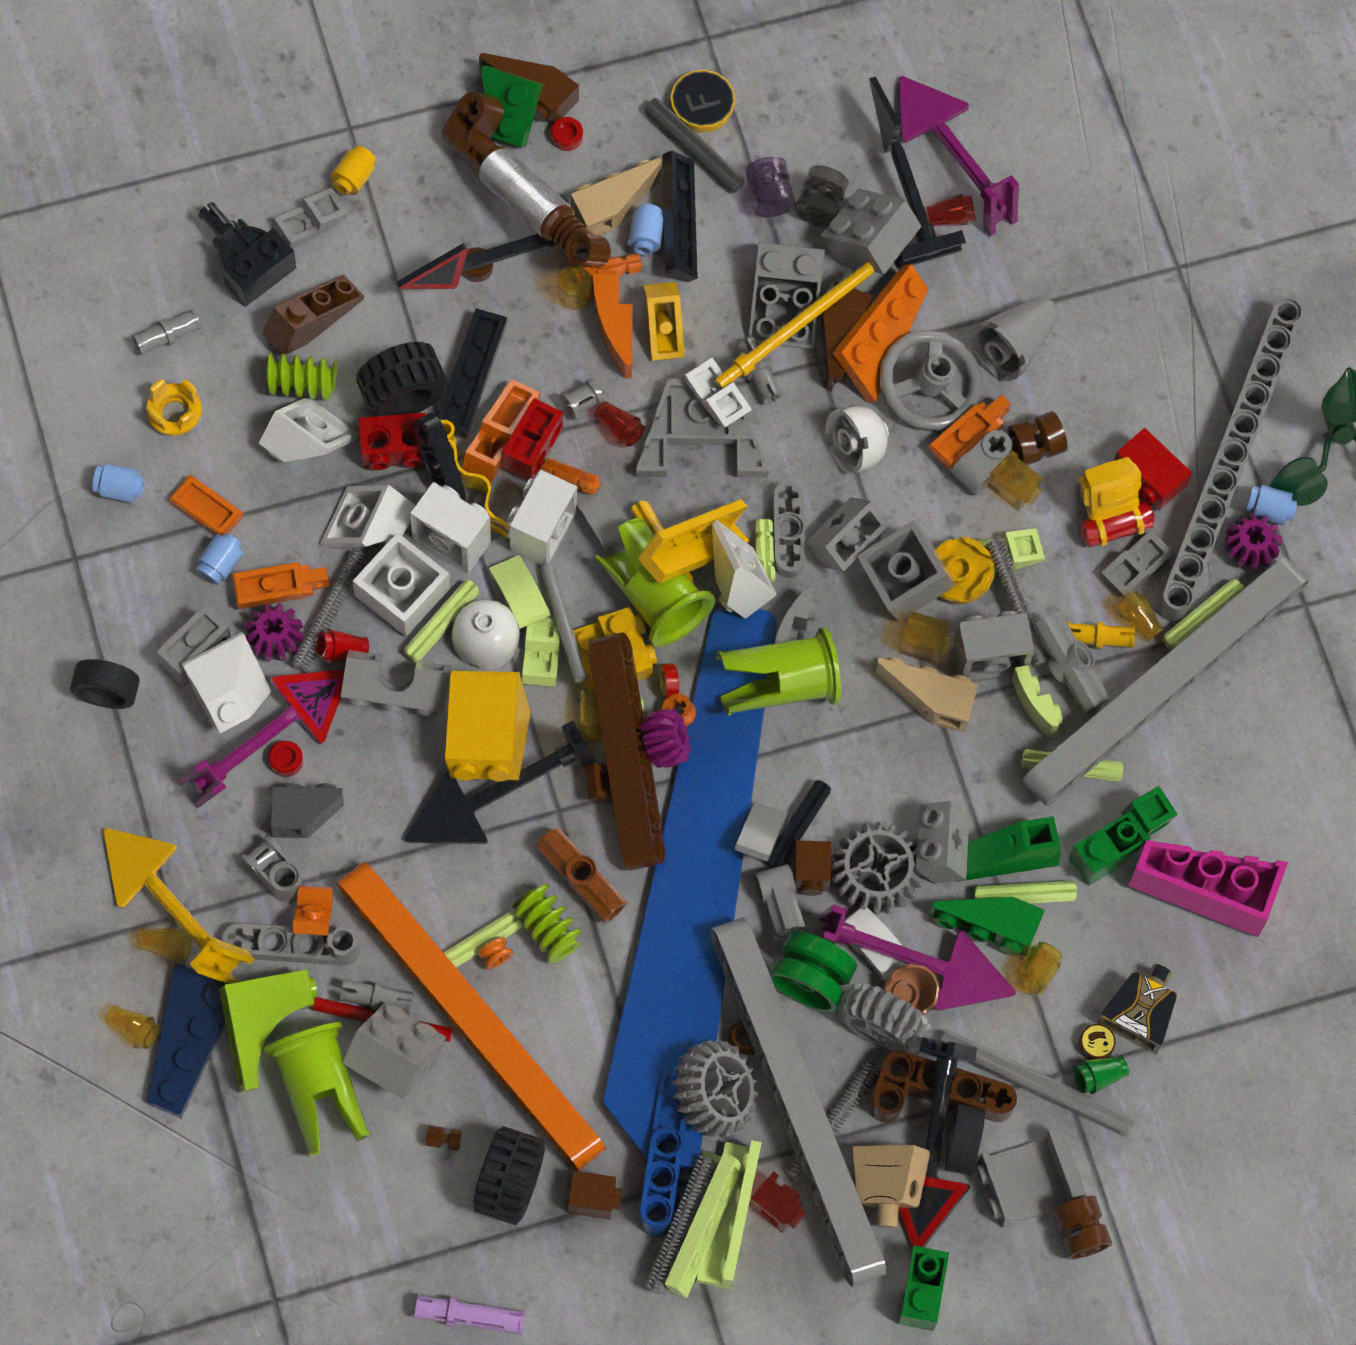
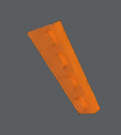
(879, 328)

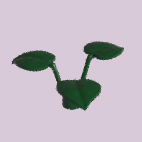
(1302, 474)

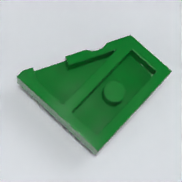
(519, 103)

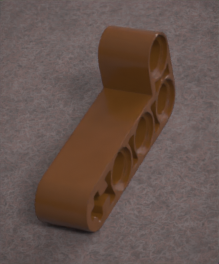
(913, 1085)

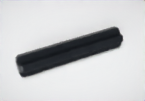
(799, 823)

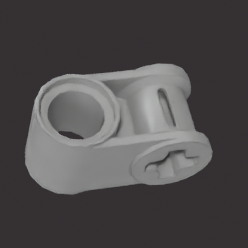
(977, 464)
(270, 865)

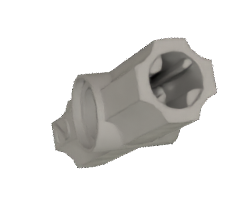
(1071, 662)

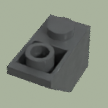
(302, 810)

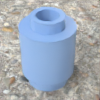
(646, 229)
(118, 482)
(1271, 502)
(219, 558)

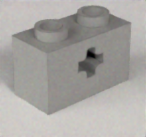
(847, 534)
(942, 842)

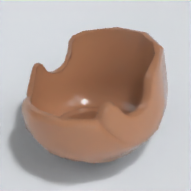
(914, 985)

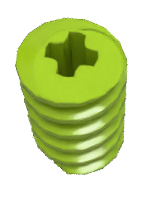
(301, 376)
(547, 924)

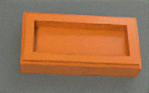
(206, 507)

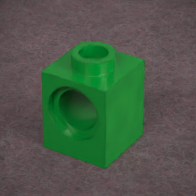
(1152, 810)

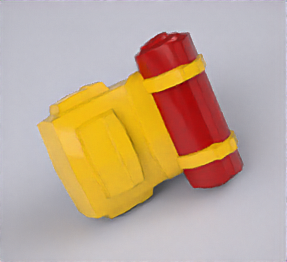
(1113, 503)

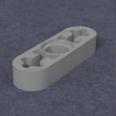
(798, 551)

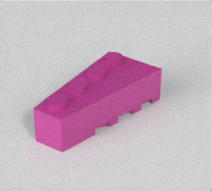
(1210, 883)

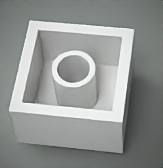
(542, 517)
(451, 526)
(401, 584)

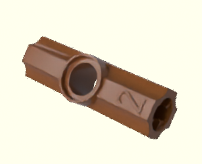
(594, 891)

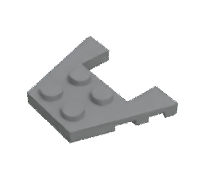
(685, 420)

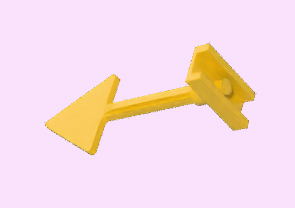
(135, 864)

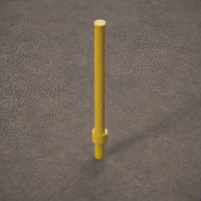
(746, 362)

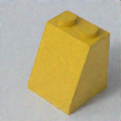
(486, 725)

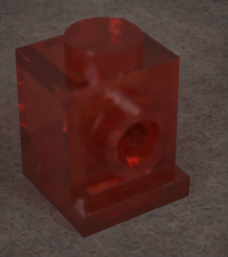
(778, 1204)

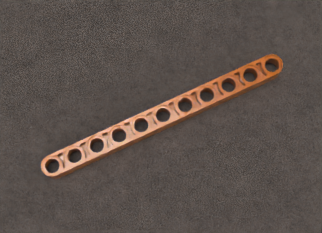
(471, 1016)

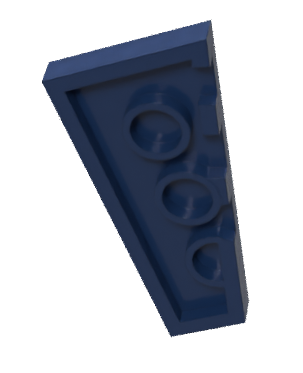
(187, 1039)

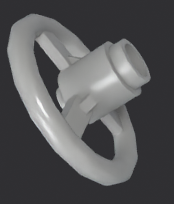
(931, 378)

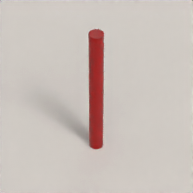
(363, 1014)

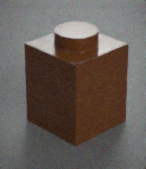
(812, 867)
(593, 1195)

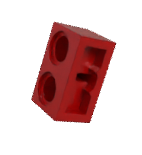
(393, 432)
(532, 439)

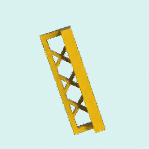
(688, 543)

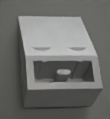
(784, 287)

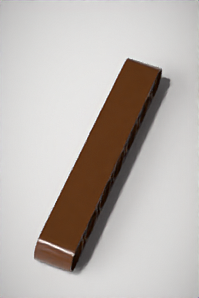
(626, 760)

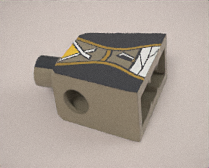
(1142, 1008)

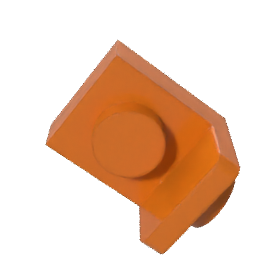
(313, 910)

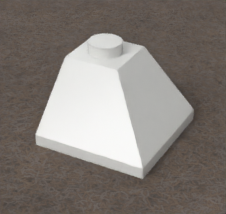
(305, 432)
(368, 517)
(739, 573)
(227, 682)

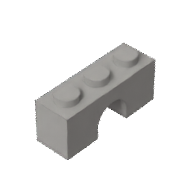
(365, 683)

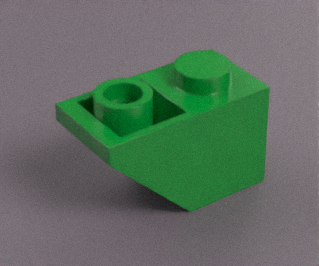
(1108, 848)
(923, 1288)

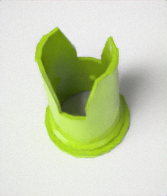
(668, 607)
(794, 672)
(312, 1071)

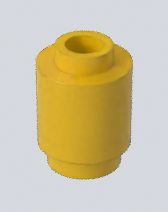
(353, 170)

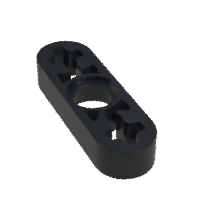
(437, 453)

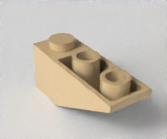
(609, 202)
(936, 696)

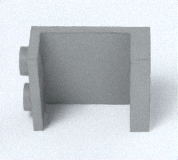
(1030, 1179)

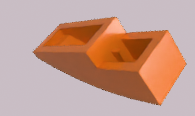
(613, 321)
(485, 451)

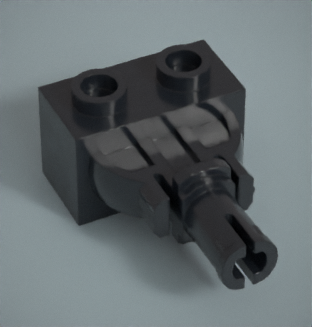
(248, 255)

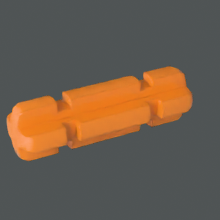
(616, 265)
(573, 475)

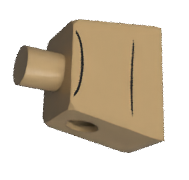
(890, 1179)

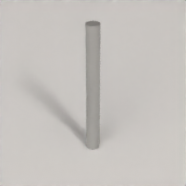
(563, 623)

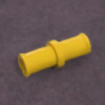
(1103, 635)

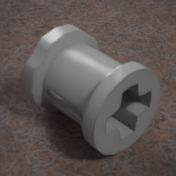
(582, 398)

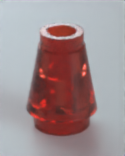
(952, 211)
(619, 423)

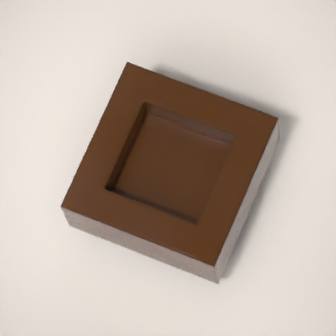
(598, 783)

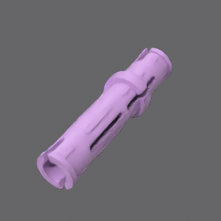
(468, 1314)

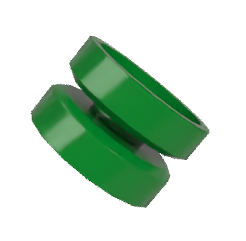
(812, 971)

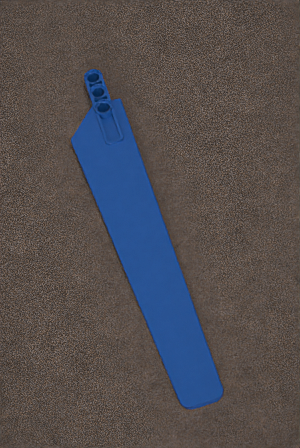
(675, 972)

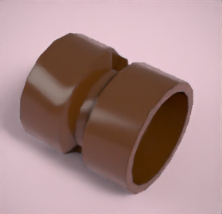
(1048, 436)
(1082, 1227)

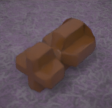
(436, 1137)

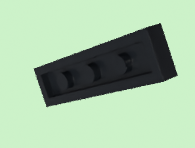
(679, 216)
(472, 370)

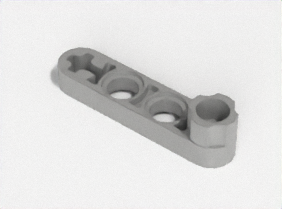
(290, 951)

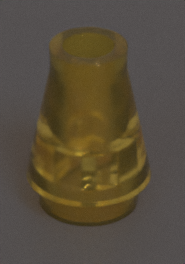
(1138, 613)
(167, 943)
(135, 1027)

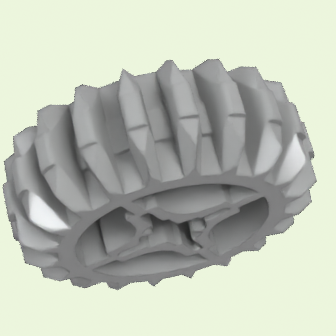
(863, 872)
(883, 1018)
(715, 1088)

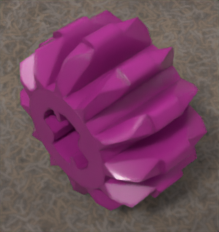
(1261, 552)
(274, 621)
(665, 738)

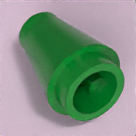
(1099, 1073)

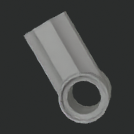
(778, 891)

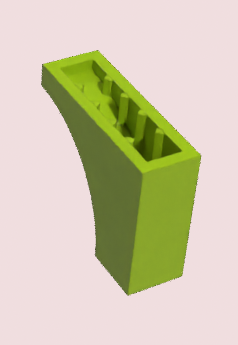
(254, 1010)

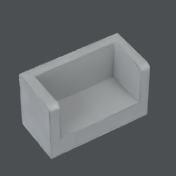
(193, 638)

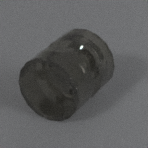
(821, 196)

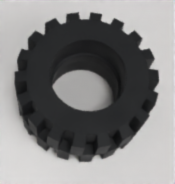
(402, 380)
(509, 1175)

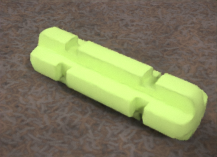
(765, 546)

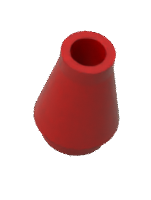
(334, 645)

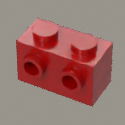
(1161, 472)

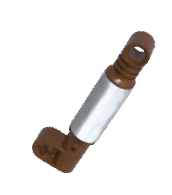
(517, 183)

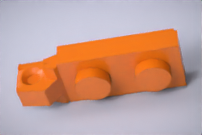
(969, 431)
(277, 584)

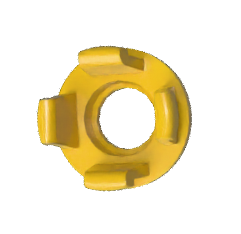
(166, 393)

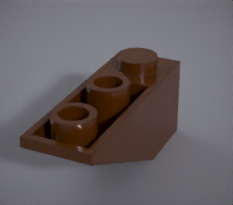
(558, 90)
(310, 313)
(835, 325)

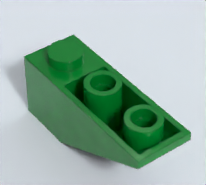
(1014, 849)
(997, 920)

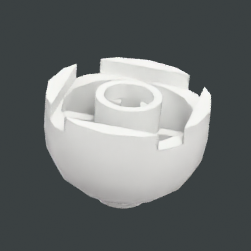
(857, 437)
(485, 634)

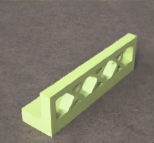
(704, 1224)
(722, 1257)

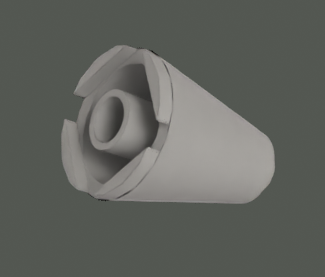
(1013, 337)

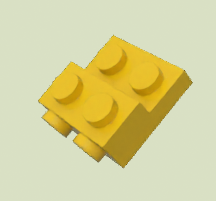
(612, 624)

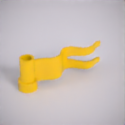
(475, 481)

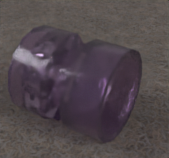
(770, 187)

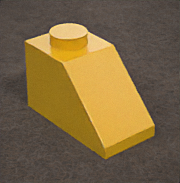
(664, 320)

